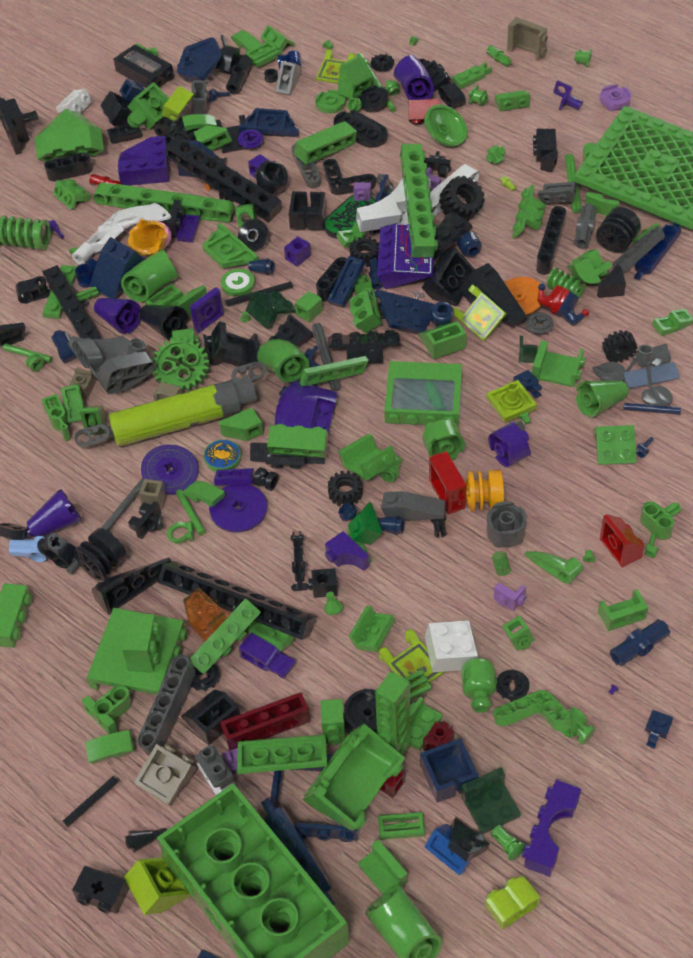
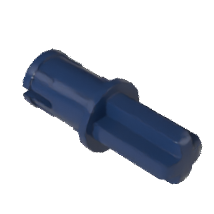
(376, 283)

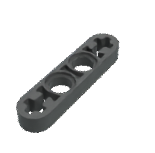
(307, 175)
(640, 248)

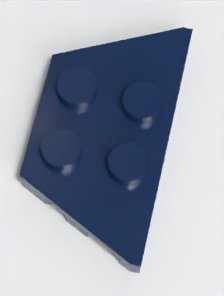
(270, 122)
(404, 312)

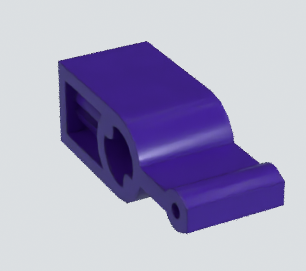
(265, 656)

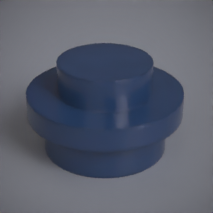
(347, 511)

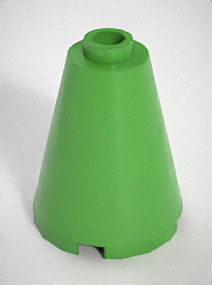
(599, 396)

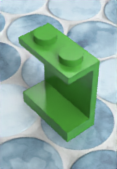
(557, 367)
(365, 459)

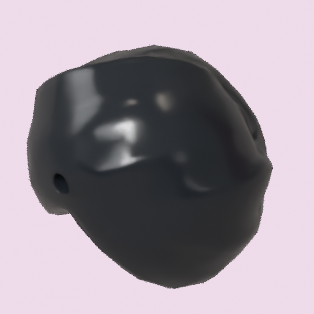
(272, 177)

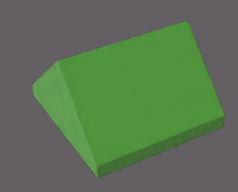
(190, 298)

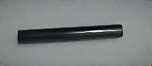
(90, 801)

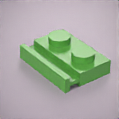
(263, 54)

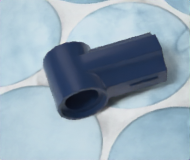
(61, 340)

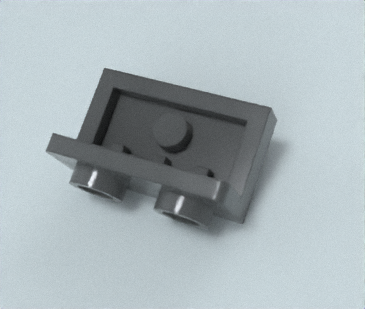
(558, 192)

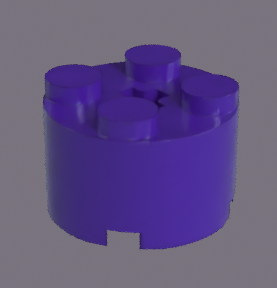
(510, 444)

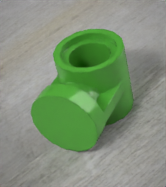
(578, 727)

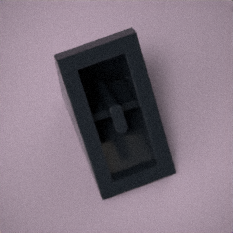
(612, 284)

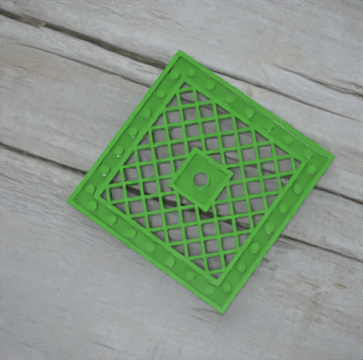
(591, 171)

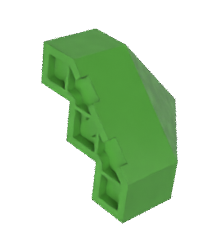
(68, 135)

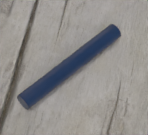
(652, 408)

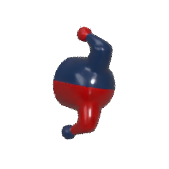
(561, 303)

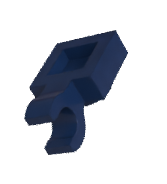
(529, 382)
(657, 726)

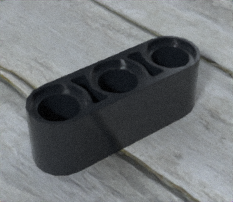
(68, 167)
(328, 279)

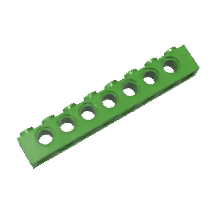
(417, 201)

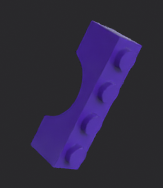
(542, 851)

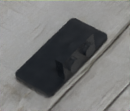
(366, 345)

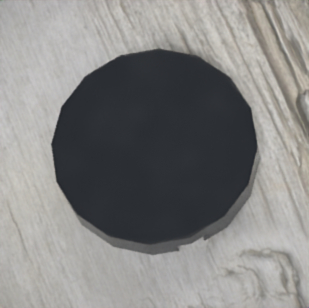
(373, 98)

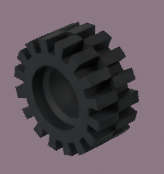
(364, 245)
(619, 346)
(345, 480)

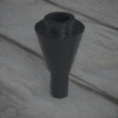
(140, 838)

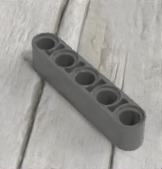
(167, 695)

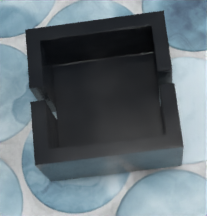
(307, 216)

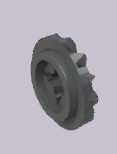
(540, 318)

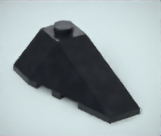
(493, 286)
(125, 586)

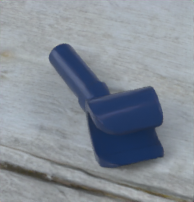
(213, 94)
(642, 449)

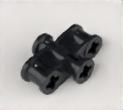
(171, 129)

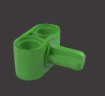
(658, 519)

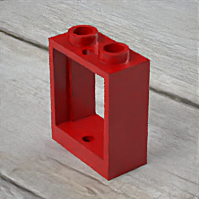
(447, 482)

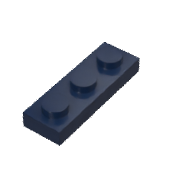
(346, 281)

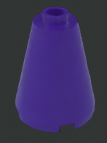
(119, 313)
(53, 516)

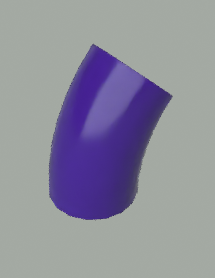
(414, 78)

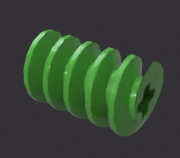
(558, 278)

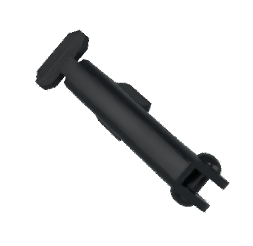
(298, 564)

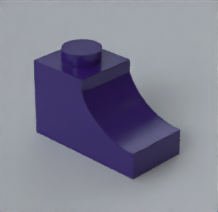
(344, 551)

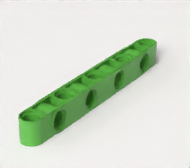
(130, 196)

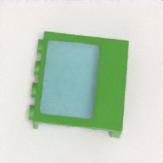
(422, 392)

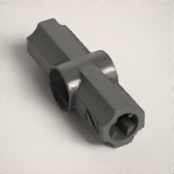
(585, 226)

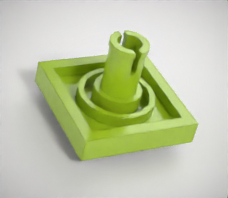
(511, 401)

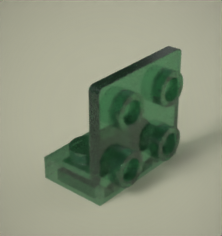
(267, 305)
(489, 801)

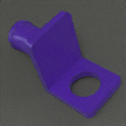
(567, 98)

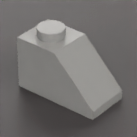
(287, 77)

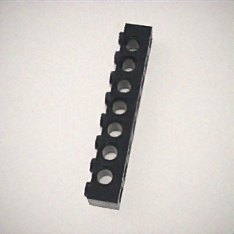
(222, 178)
(229, 596)

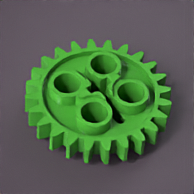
(188, 351)

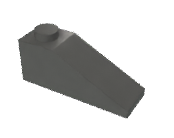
(412, 506)

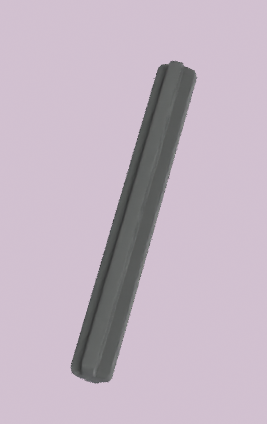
(324, 352)

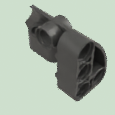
(114, 361)

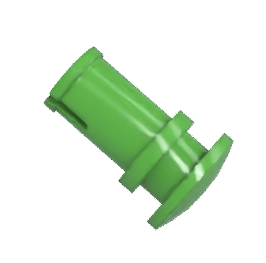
(510, 845)

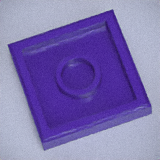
(206, 310)

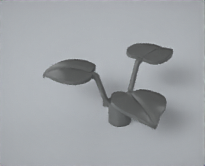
(645, 358)

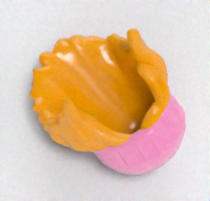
(149, 237)

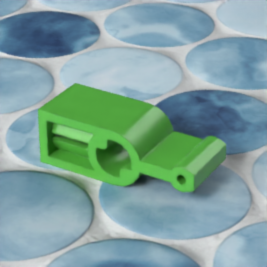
(56, 415)

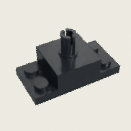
(15, 123)

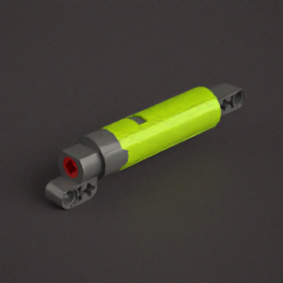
(178, 410)

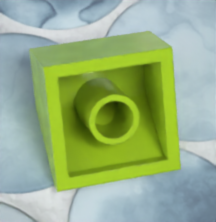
(155, 885)

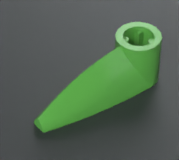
(560, 568)

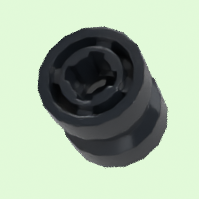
(265, 478)

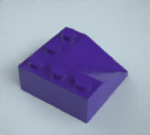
(144, 163)

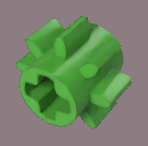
(495, 154)

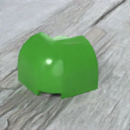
(589, 267)

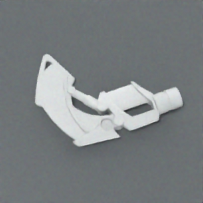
(115, 225)

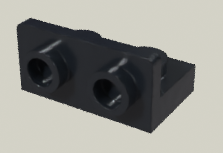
(437, 75)

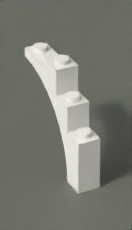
(383, 212)

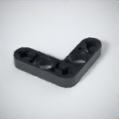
(343, 183)

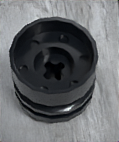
(618, 229)
(100, 554)

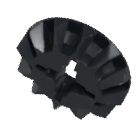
(386, 62)
(213, 677)
(521, 683)

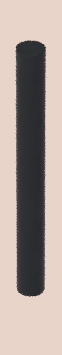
(233, 301)

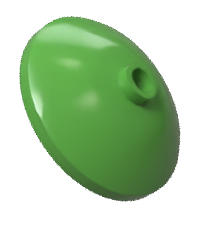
(446, 125)

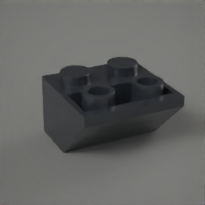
(208, 713)

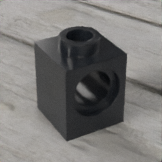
(325, 576)

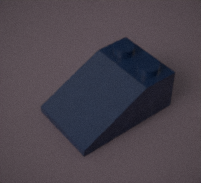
(112, 264)

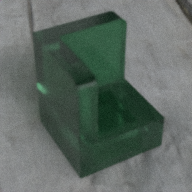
(527, 353)

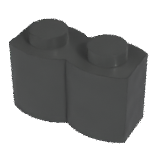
(199, 99)

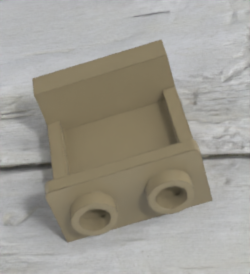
(527, 37)

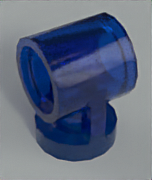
(292, 57)
(85, 272)

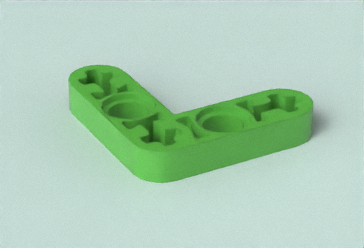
(511, 712)

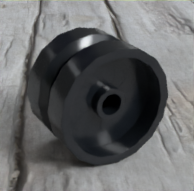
(361, 710)

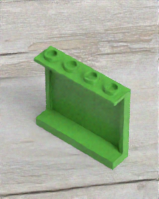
(109, 662)

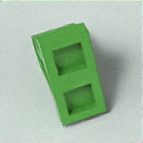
(110, 703)

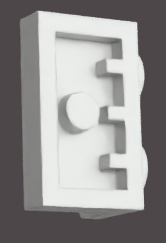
(76, 101)

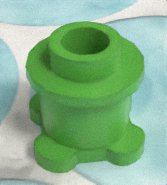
(583, 57)
(478, 96)

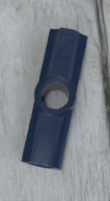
(639, 642)

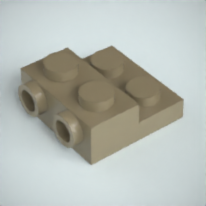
(165, 773)

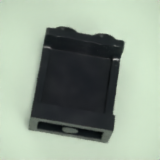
(233, 348)

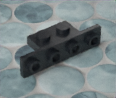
(260, 453)

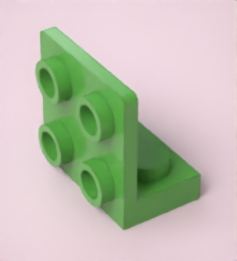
(615, 444)

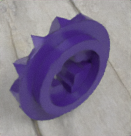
(252, 134)

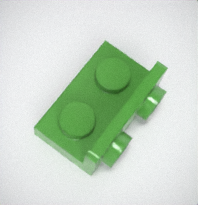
(512, 100)
(421, 722)

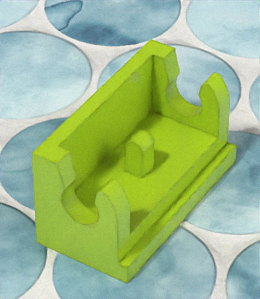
(176, 103)

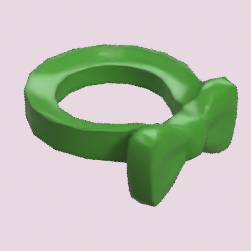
(189, 525)

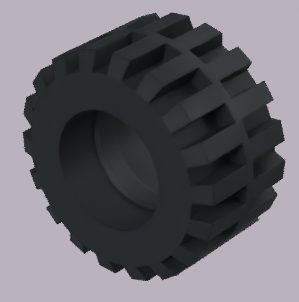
(469, 191)

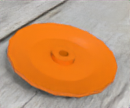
(525, 292)

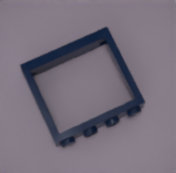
(319, 831)

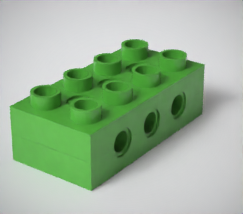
(258, 863)

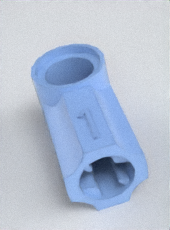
(26, 548)

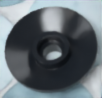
(249, 230)

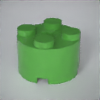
(443, 437)

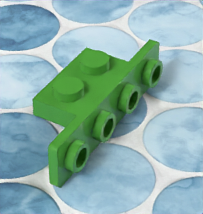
(529, 213)
(224, 636)

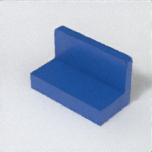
(438, 846)

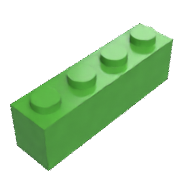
(325, 142)

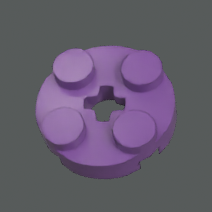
(621, 97)

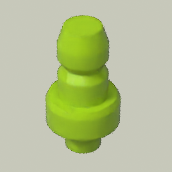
(506, 182)

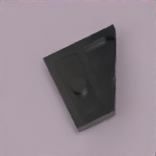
(465, 841)

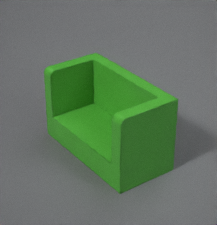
(623, 612)

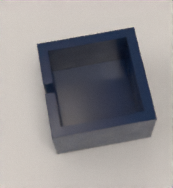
(447, 769)

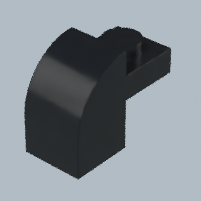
(229, 57)

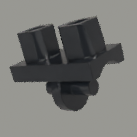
(439, 164)
(149, 521)

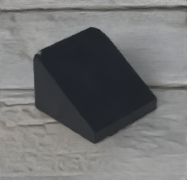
(549, 161)

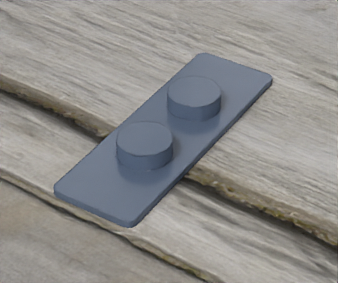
(658, 374)

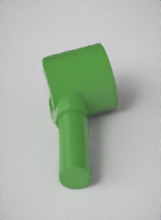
(651, 550)

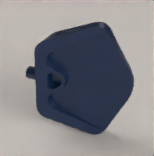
(199, 60)

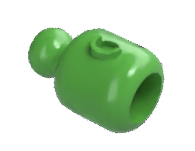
(478, 683)

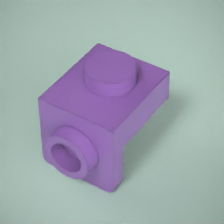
(509, 598)

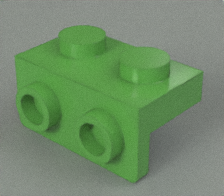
(69, 192)
(371, 630)

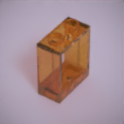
(203, 614)

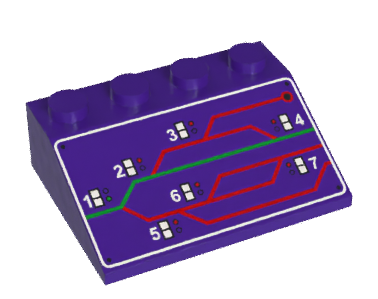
(395, 258)

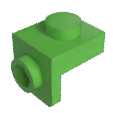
(347, 236)

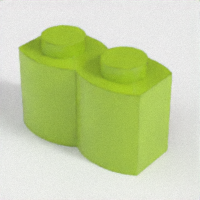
(512, 901)

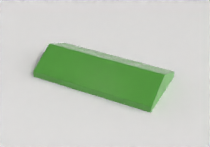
(281, 754)

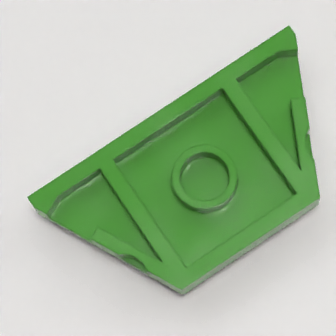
(227, 249)

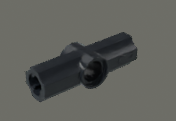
(239, 74)

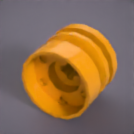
(484, 490)

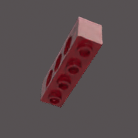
(266, 720)

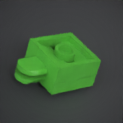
(147, 107)

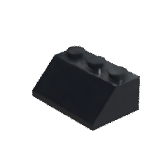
(448, 277)

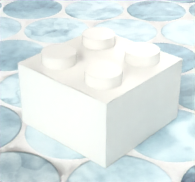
(450, 645)

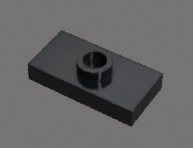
(123, 133)

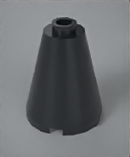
(164, 319)

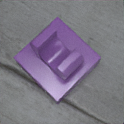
(230, 760)

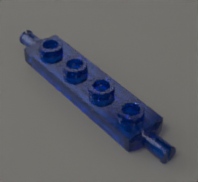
(654, 256)

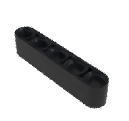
(551, 240)

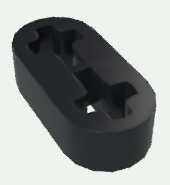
(13, 531)

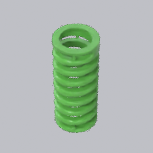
(26, 230)

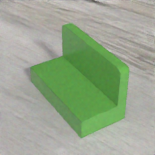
(276, 37)
(383, 868)

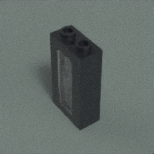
(143, 67)

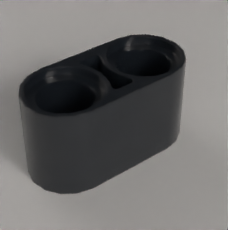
(451, 95)

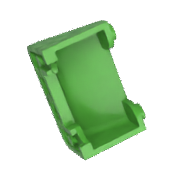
(353, 777)

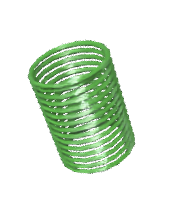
(503, 561)

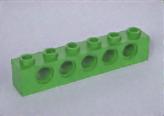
(394, 712)

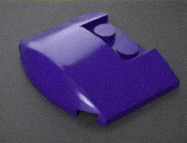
(306, 406)

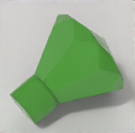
(332, 605)

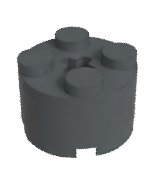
(506, 524)

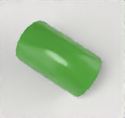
(148, 276)
(283, 359)
(403, 926)

